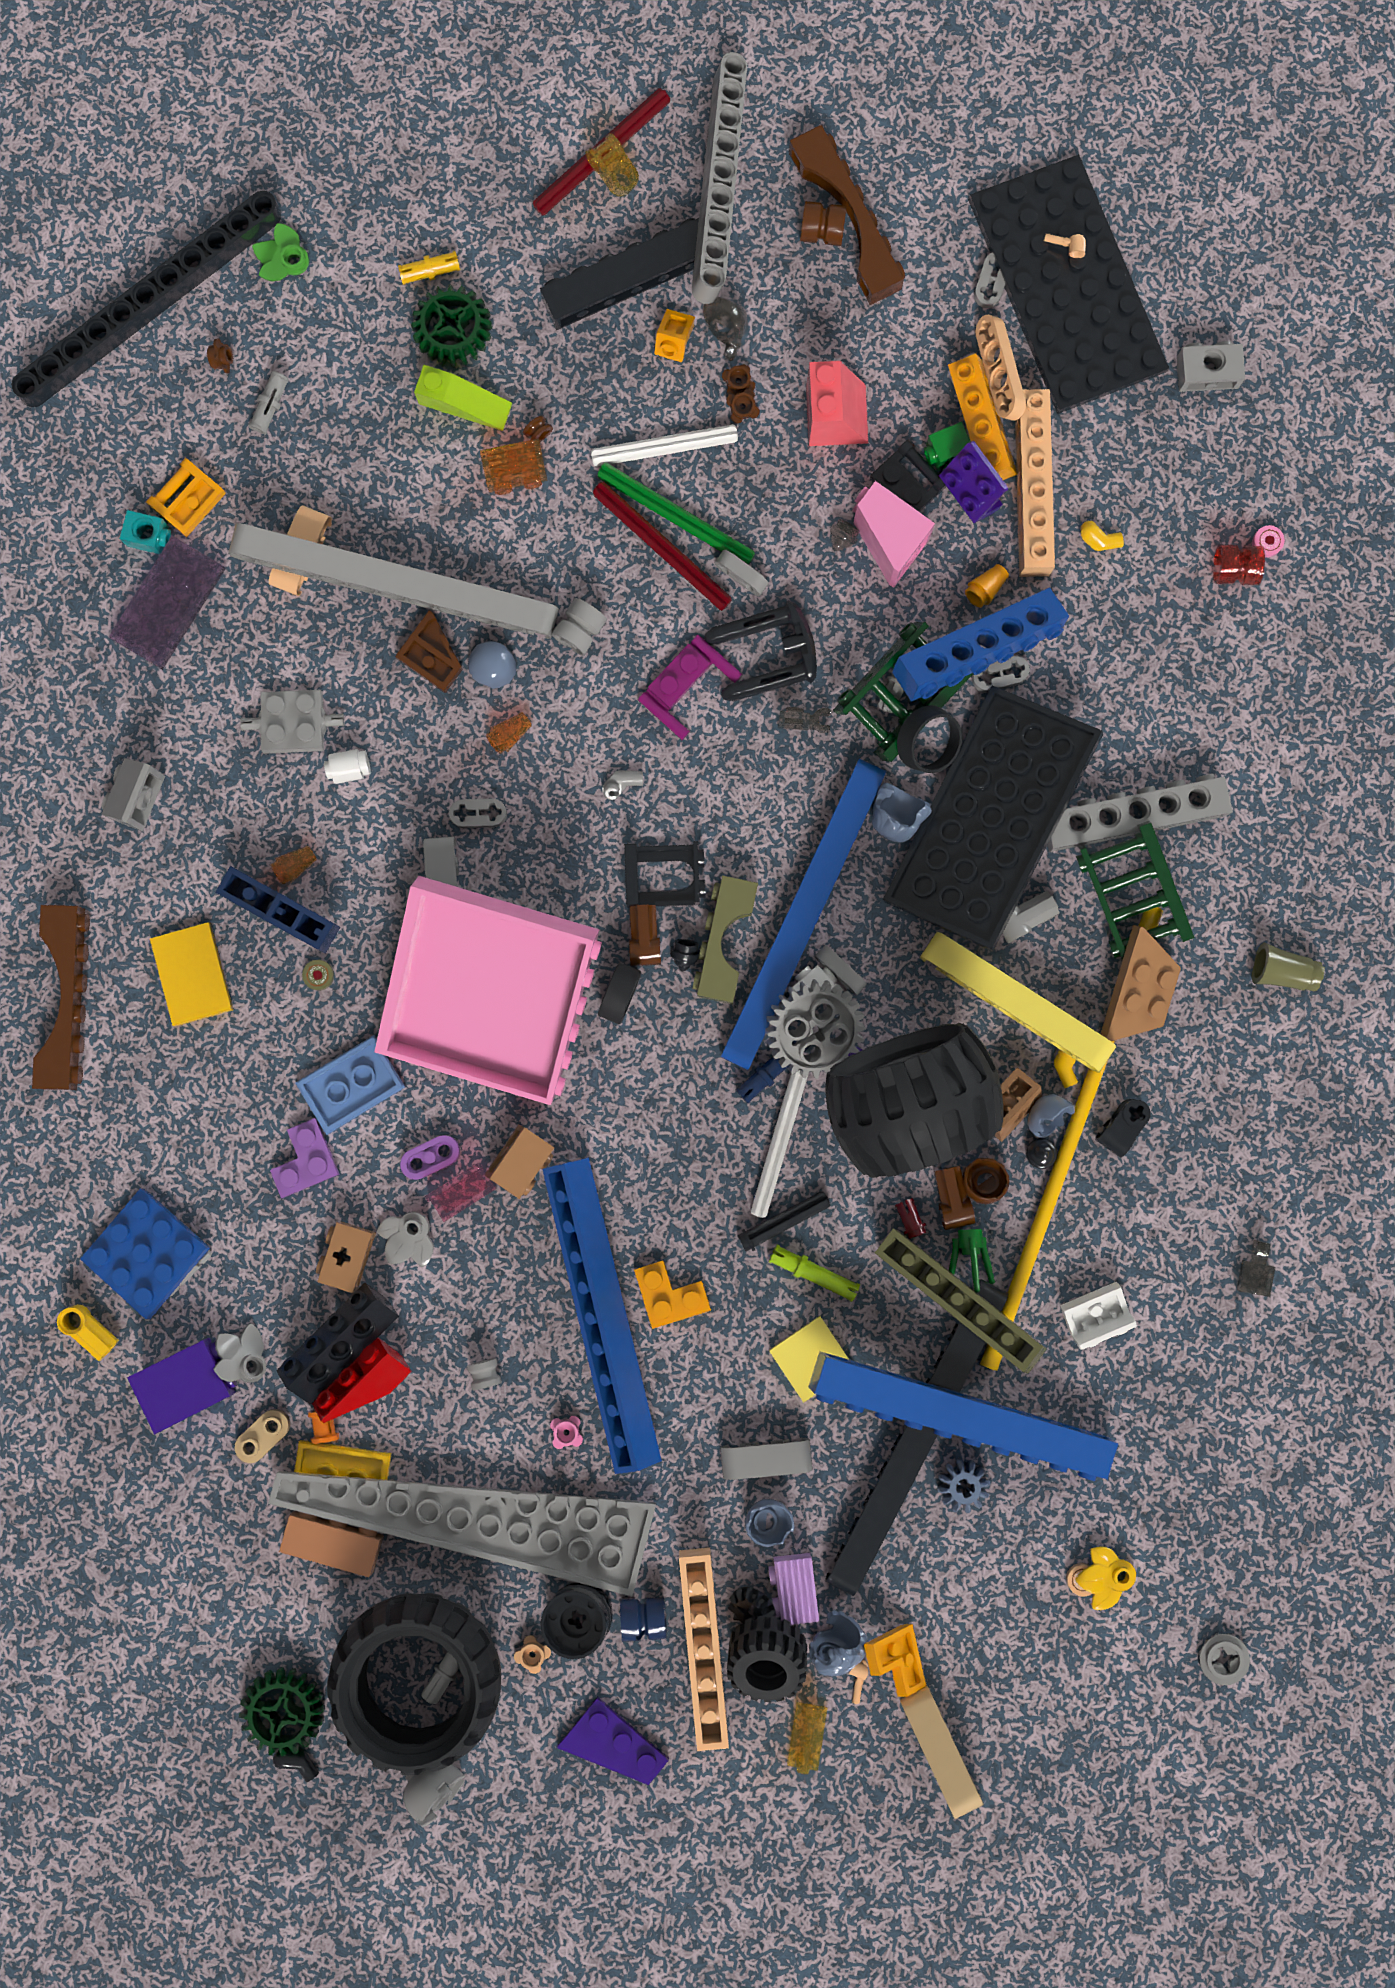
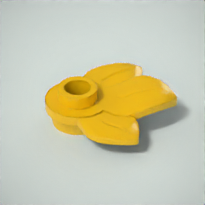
(1102, 1577)

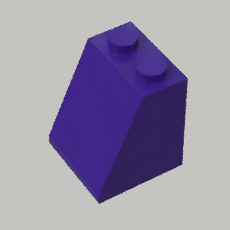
(180, 1385)

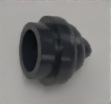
(685, 953)
(1041, 1153)

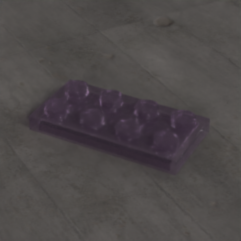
(167, 602)

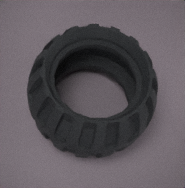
(915, 1100)
(380, 1737)

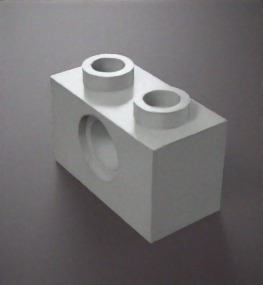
(1194, 374)

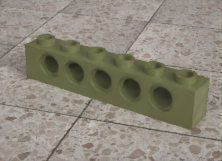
(961, 1301)

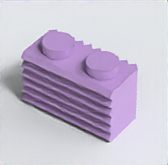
(795, 1588)

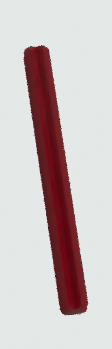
(582, 168)
(662, 546)

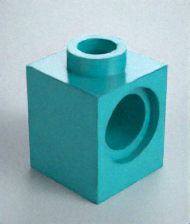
(134, 527)

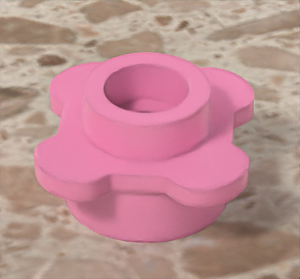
(560, 1439)

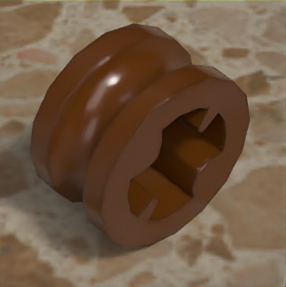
(538, 428)

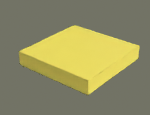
(800, 1351)

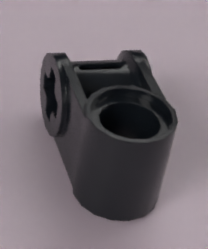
(1122, 1131)

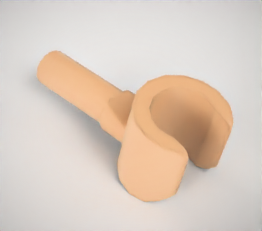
(1075, 243)
(860, 1671)

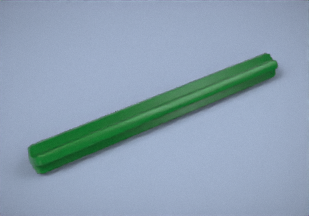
(673, 512)

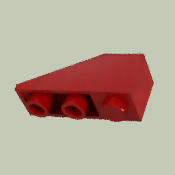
(364, 1381)

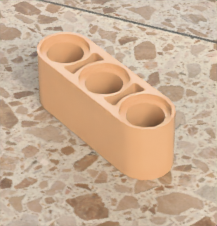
(306, 525)

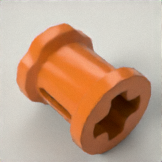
(322, 1431)

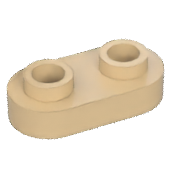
(262, 1436)

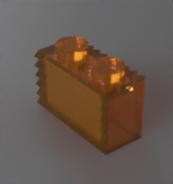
(513, 466)

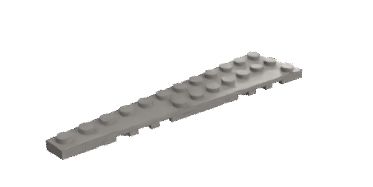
(547, 1533)

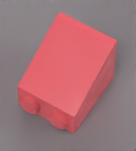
(835, 405)

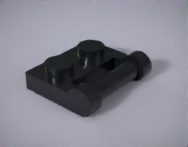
(902, 483)

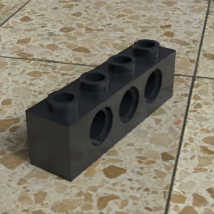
(337, 1343)

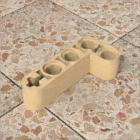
(941, 1752)

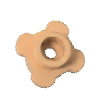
(523, 1656)

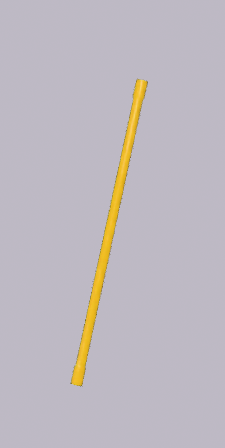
(992, 1358)

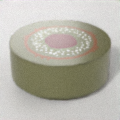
(318, 975)

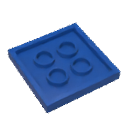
(145, 1253)

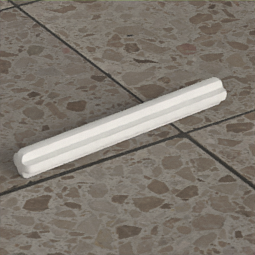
(664, 445)
(778, 1145)

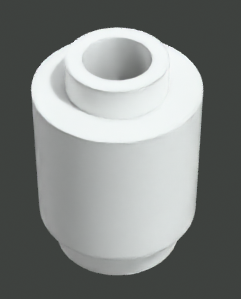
(347, 766)

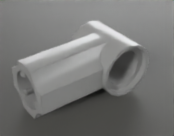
(1030, 915)

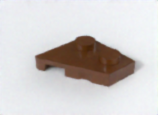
(430, 654)

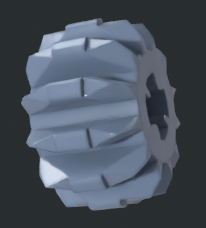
(954, 1494)

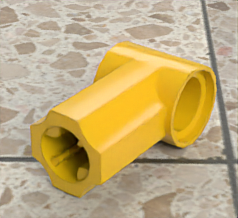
(89, 1334)

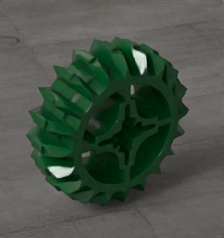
(434, 342)
(295, 1713)

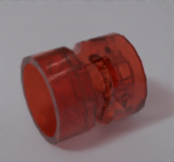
(1241, 565)

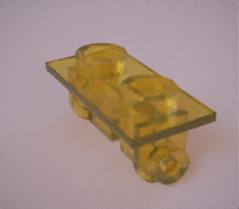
(807, 1737)

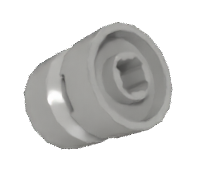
(581, 624)

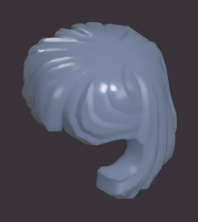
(898, 813)
(838, 1648)

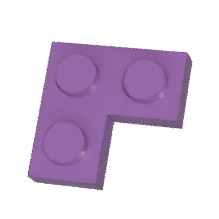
(313, 1161)

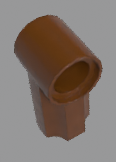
(644, 943)
(954, 1203)

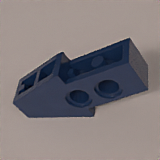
(277, 909)

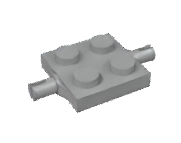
(292, 721)

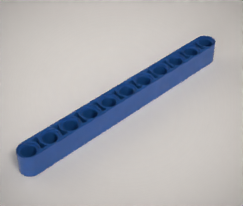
(803, 913)

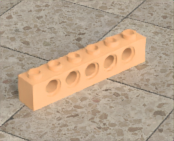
(1035, 486)
(703, 1649)

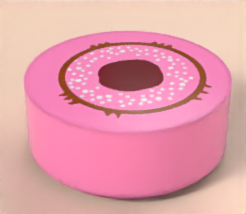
(1270, 538)

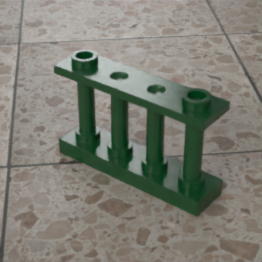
(850, 699)
(1156, 868)

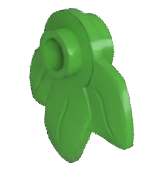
(278, 252)

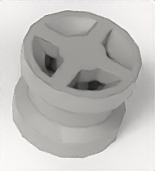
(484, 1374)

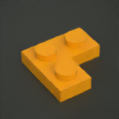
(668, 1304)
(897, 1652)

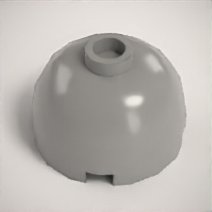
(429, 1793)

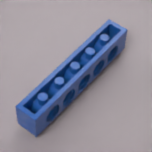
(1040, 609)

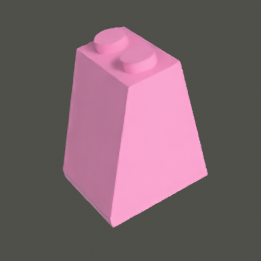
(890, 530)

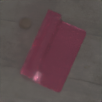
(461, 1192)

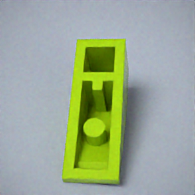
(461, 398)

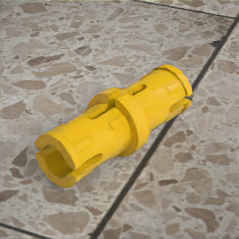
(429, 267)

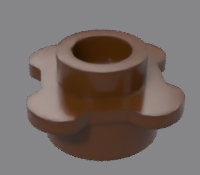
(220, 356)
(738, 372)
(746, 398)

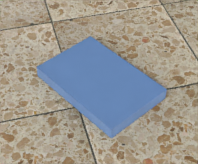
(350, 1085)

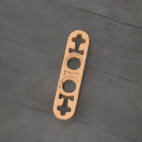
(1009, 399)

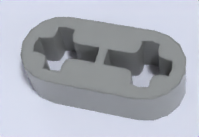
(985, 278)
(741, 572)
(1003, 681)
(477, 805)
(841, 970)

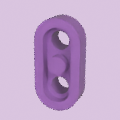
(430, 1157)

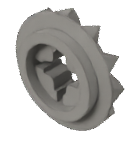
(1237, 1665)

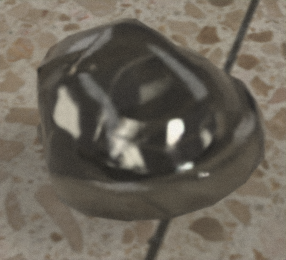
(730, 316)

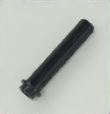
(783, 1221)

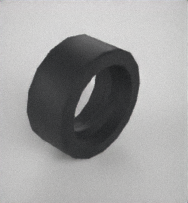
(619, 993)

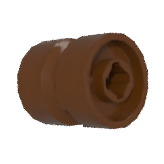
(823, 223)

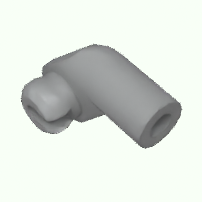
(619, 781)

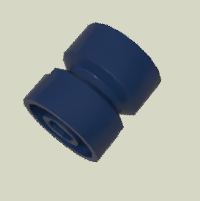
(643, 1619)

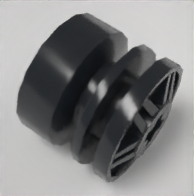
(568, 1636)

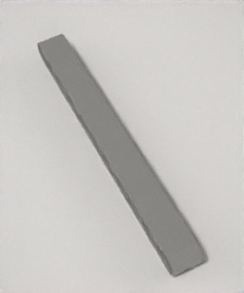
(392, 580)

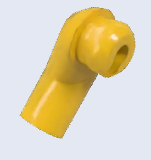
(1098, 539)
(1063, 1064)

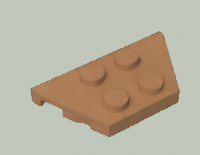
(1141, 989)

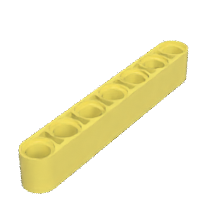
(1018, 1002)

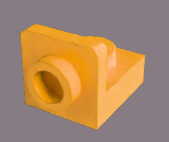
(673, 335)

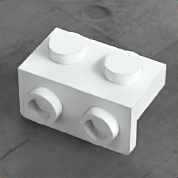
(1098, 1316)

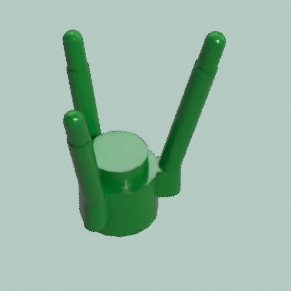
(972, 1243)

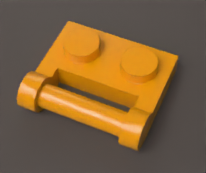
(192, 502)

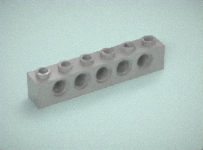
(1211, 790)

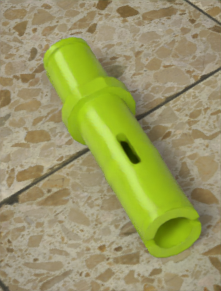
(802, 1267)

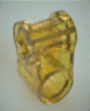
(611, 164)

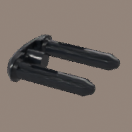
(800, 641)

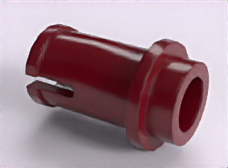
(912, 1220)

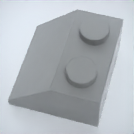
(132, 793)

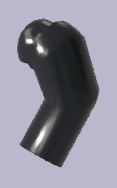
(296, 1761)

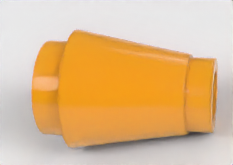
(985, 587)

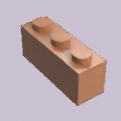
(331, 1543)

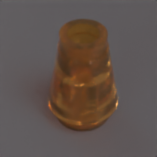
(508, 733)
(292, 864)

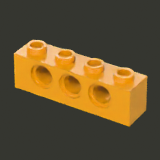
(980, 413)

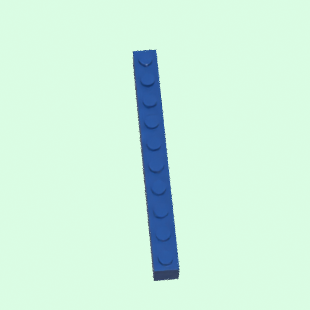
(602, 1316)
(963, 1416)

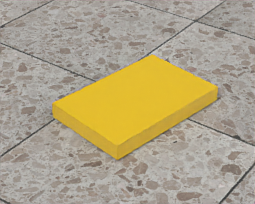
(191, 974)
(341, 1461)

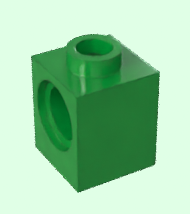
(945, 445)

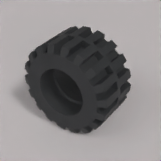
(767, 1659)

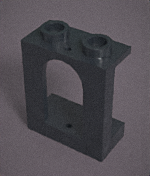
(686, 853)

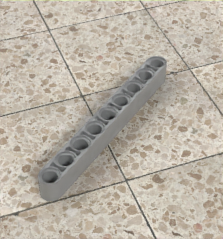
(719, 178)

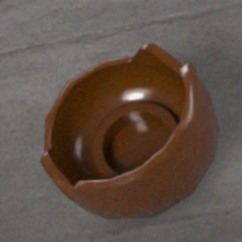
(991, 1189)

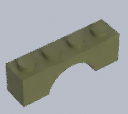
(734, 901)

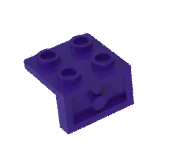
(974, 483)

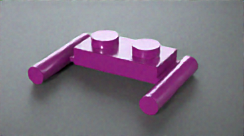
(680, 677)

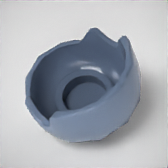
(492, 664)
(1049, 1108)
(756, 1523)

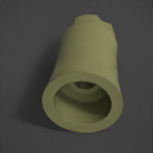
(1286, 969)

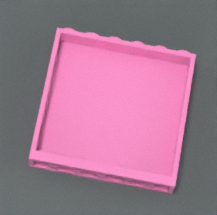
(486, 990)

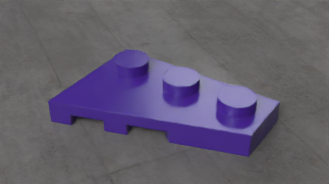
(613, 1744)

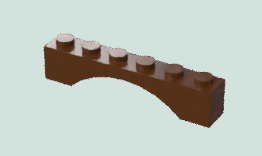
(819, 163)
(57, 1061)

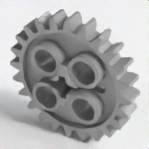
(802, 1007)

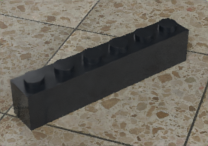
(621, 275)

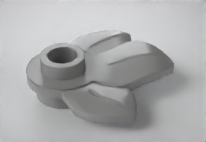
(404, 1242)
(236, 1353)

